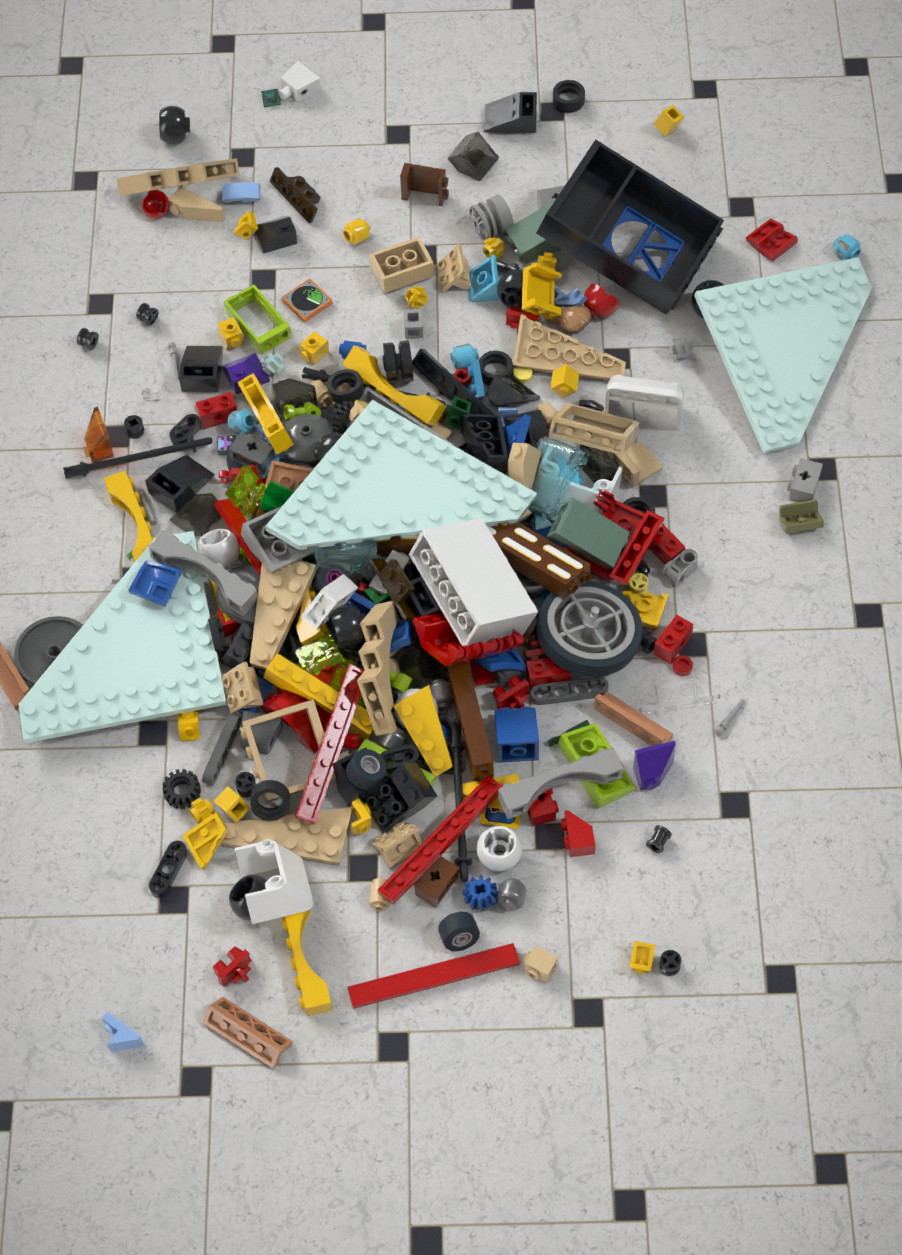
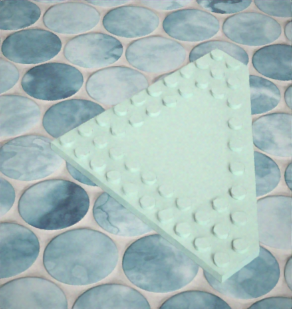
(784, 341)
(394, 481)
(130, 662)

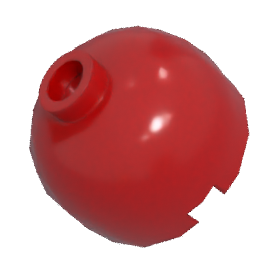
(599, 302)

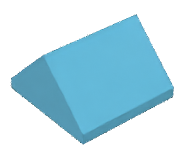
(484, 281)

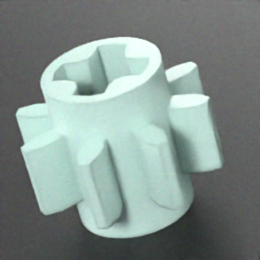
(272, 363)

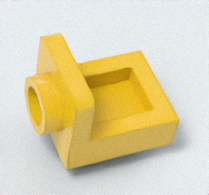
(247, 226)
(189, 726)
(363, 815)
(642, 957)

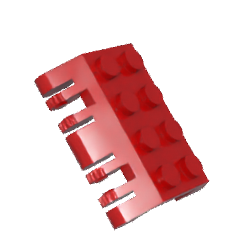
(642, 531)
(442, 643)
(299, 720)

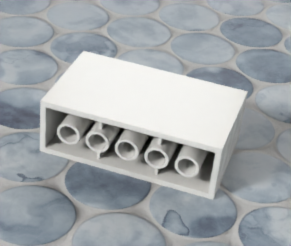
(472, 581)

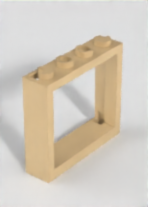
(594, 428)
(252, 750)

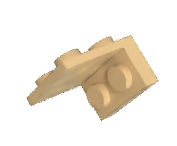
(637, 463)

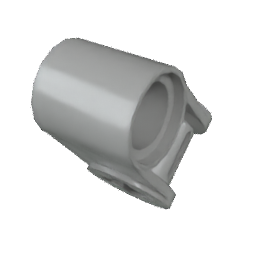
(679, 569)

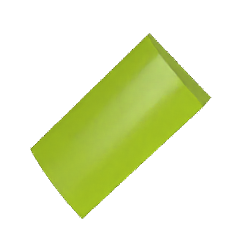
(587, 742)

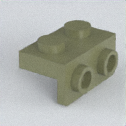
(800, 516)

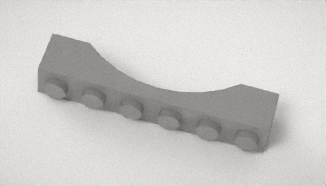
(172, 552)
(598, 768)

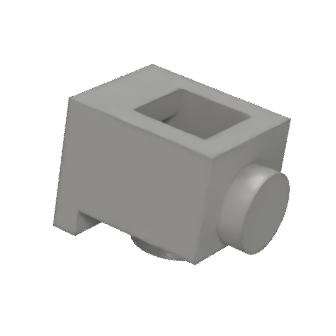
(413, 324)

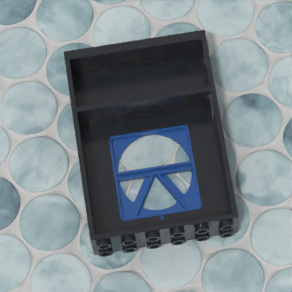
(614, 191)

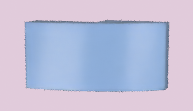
(242, 191)

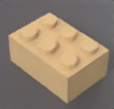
(401, 265)

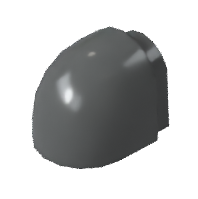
(504, 675)

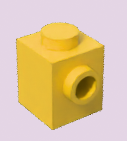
(665, 121)
(230, 333)
(314, 348)
(564, 381)
(232, 804)

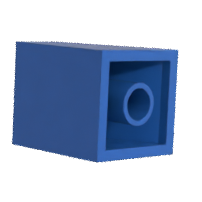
(516, 734)

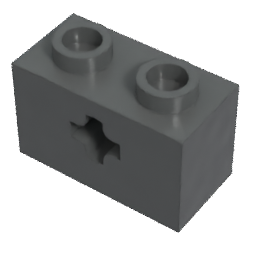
(250, 451)

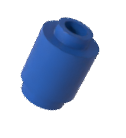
(346, 347)

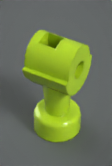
(309, 408)
(400, 681)

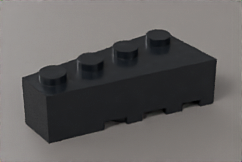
(486, 439)

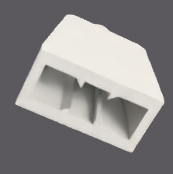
(299, 83)

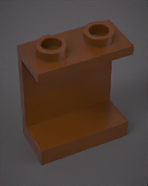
(424, 180)

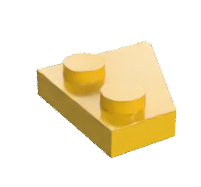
(206, 838)

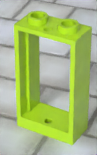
(268, 340)

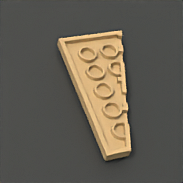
(549, 349)
(277, 605)
(316, 843)

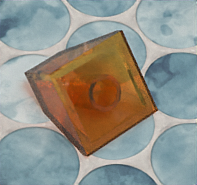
(97, 439)

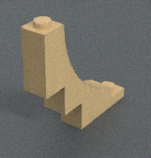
(178, 176)
(375, 656)

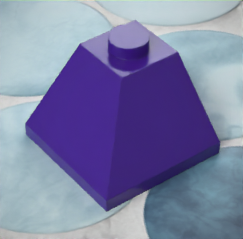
(243, 367)
(653, 764)

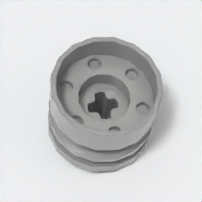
(491, 217)

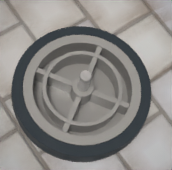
(590, 630)

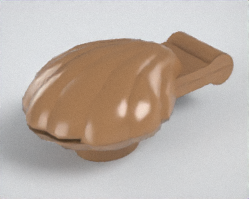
(572, 318)

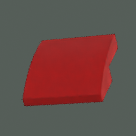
(771, 239)

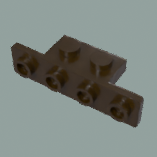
(297, 193)
(396, 584)

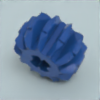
(479, 886)

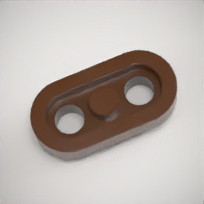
(530, 634)

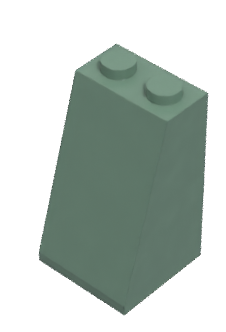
(524, 236)
(588, 533)

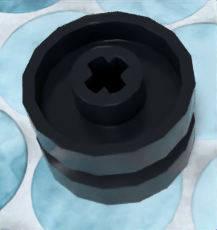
(397, 362)

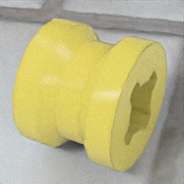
(637, 580)

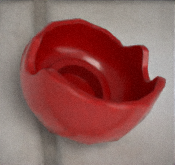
(155, 204)

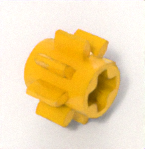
(493, 246)
(548, 260)
(416, 297)
(201, 810)

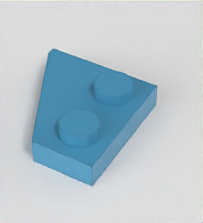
(475, 374)

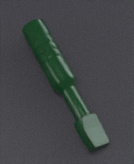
(554, 740)

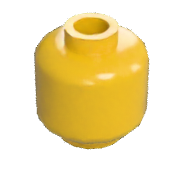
(356, 231)

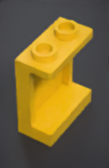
(539, 291)

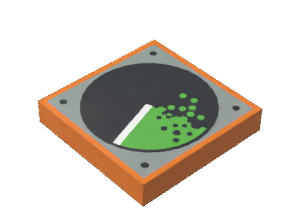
(307, 300)

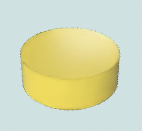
(523, 375)

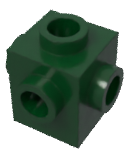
(455, 411)

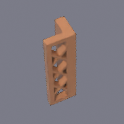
(11, 680)
(632, 720)
(244, 1032)

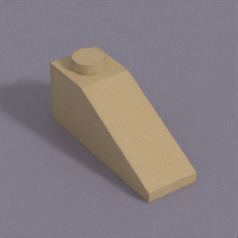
(193, 206)
(523, 463)

